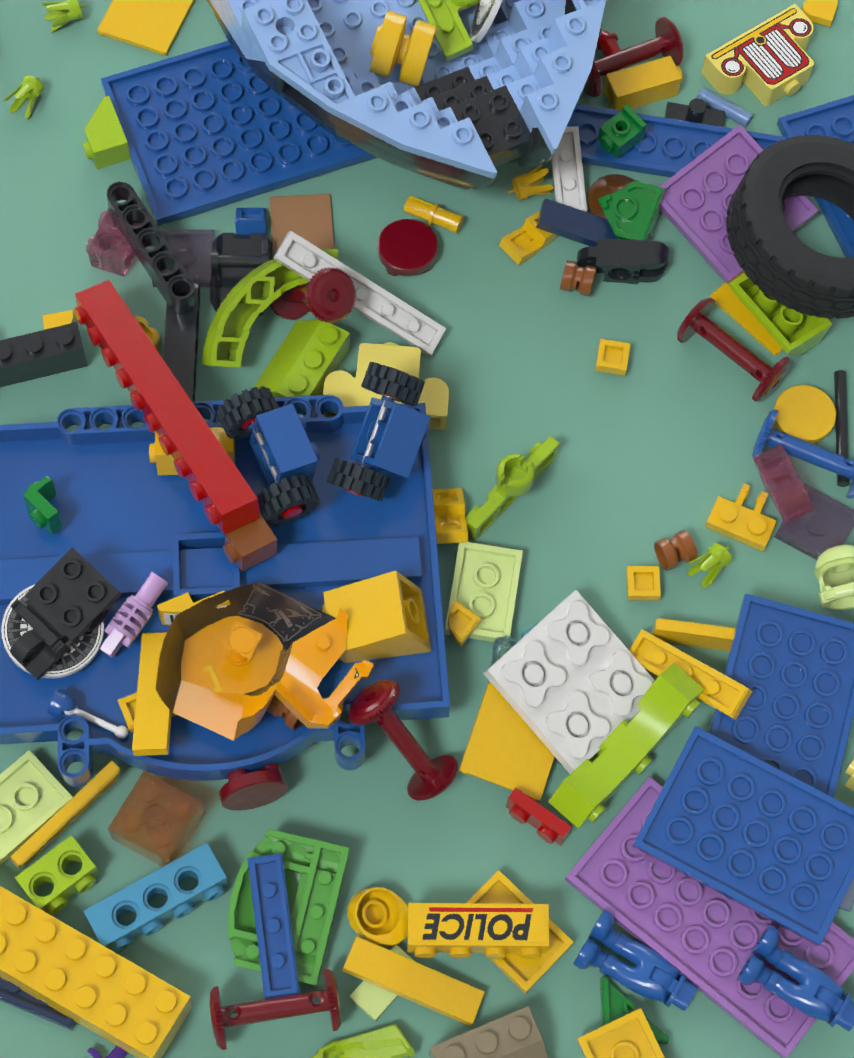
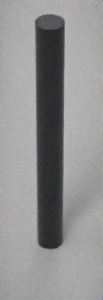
(841, 422)

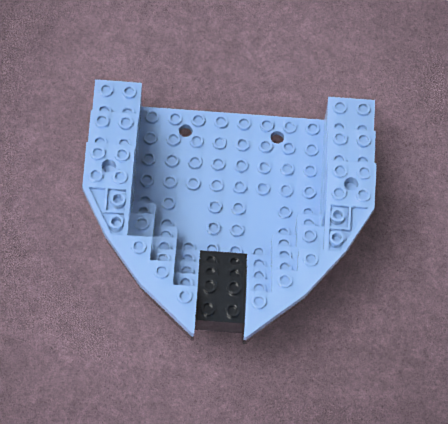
(467, 113)

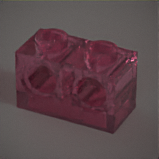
(110, 237)
(783, 484)

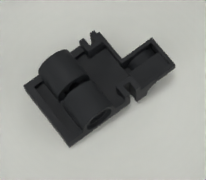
(61, 608)

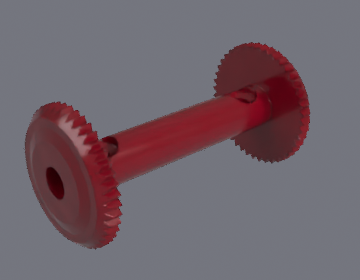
(666, 42)
(327, 295)
(697, 322)
(430, 775)
(274, 1008)

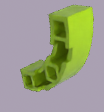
(242, 306)
(627, 747)

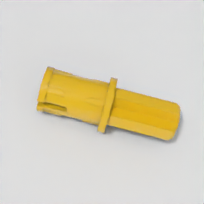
(433, 214)

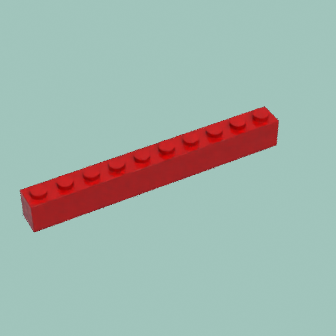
(166, 408)

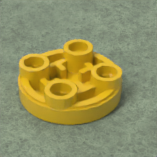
(805, 413)

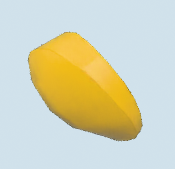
(378, 916)

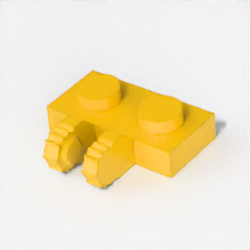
(740, 522)

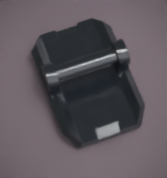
(234, 258)

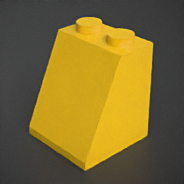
(382, 619)

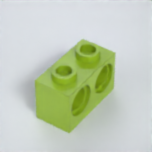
(52, 870)

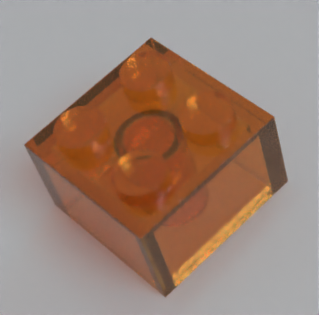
(156, 820)

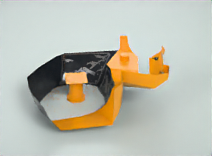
(259, 650)

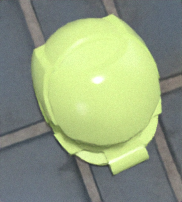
(836, 577)

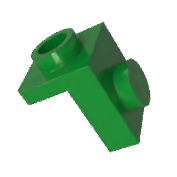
(38, 505)

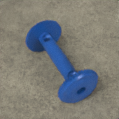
(804, 451)

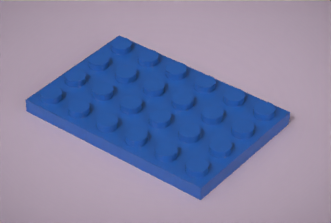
(800, 687)
(753, 835)

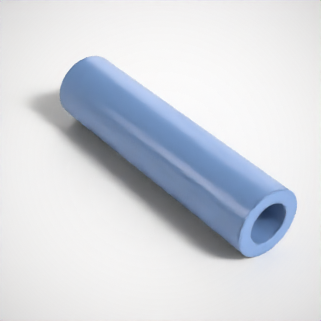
(731, 110)

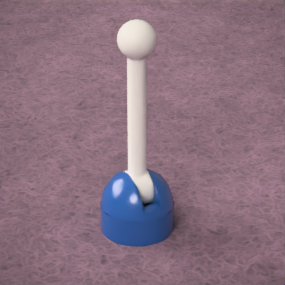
(64, 705)

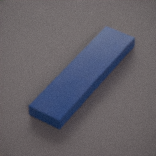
(273, 926)

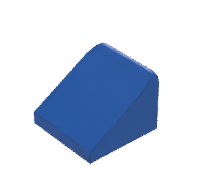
(250, 220)

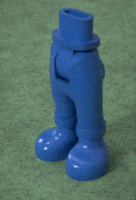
(652, 975)
(816, 993)

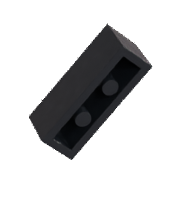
(41, 354)

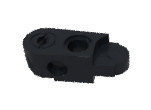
(626, 260)

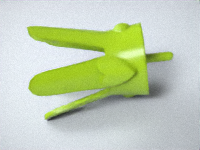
(63, 12)
(29, 88)
(716, 559)

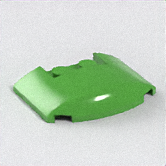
(313, 886)

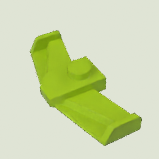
(379, 1043)

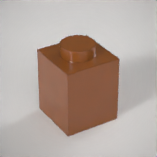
(250, 544)

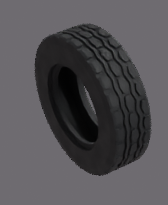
(767, 246)

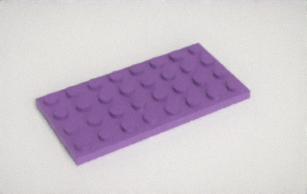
(700, 928)

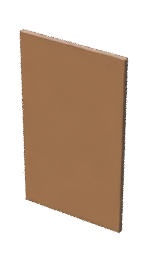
(306, 216)

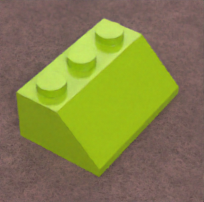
(791, 329)
(305, 359)

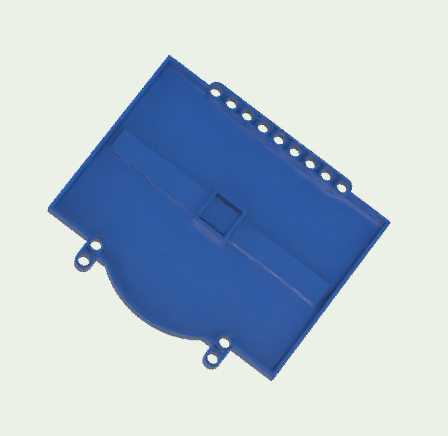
(141, 522)

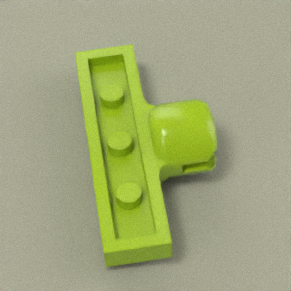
(450, 30)
(513, 479)

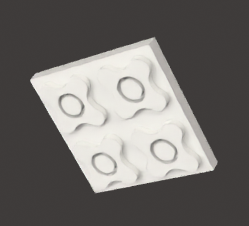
(571, 681)

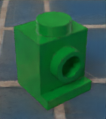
(631, 132)

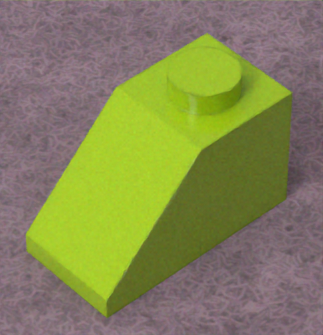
(105, 137)

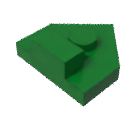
(633, 210)

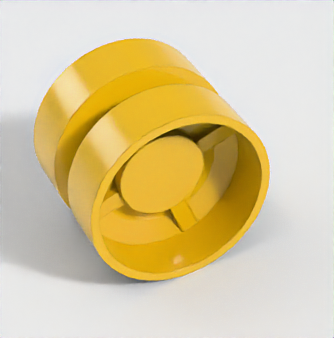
(394, 46)

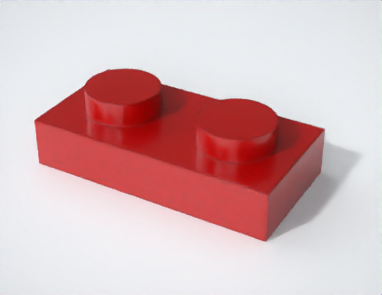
(527, 810)

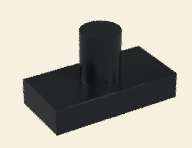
(695, 112)

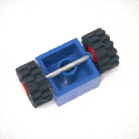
(387, 435)
(281, 451)

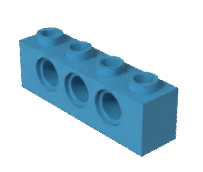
(136, 898)

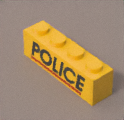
(478, 929)

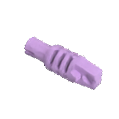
(132, 615)

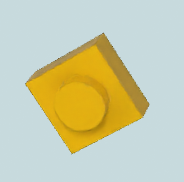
(612, 357)
(643, 583)

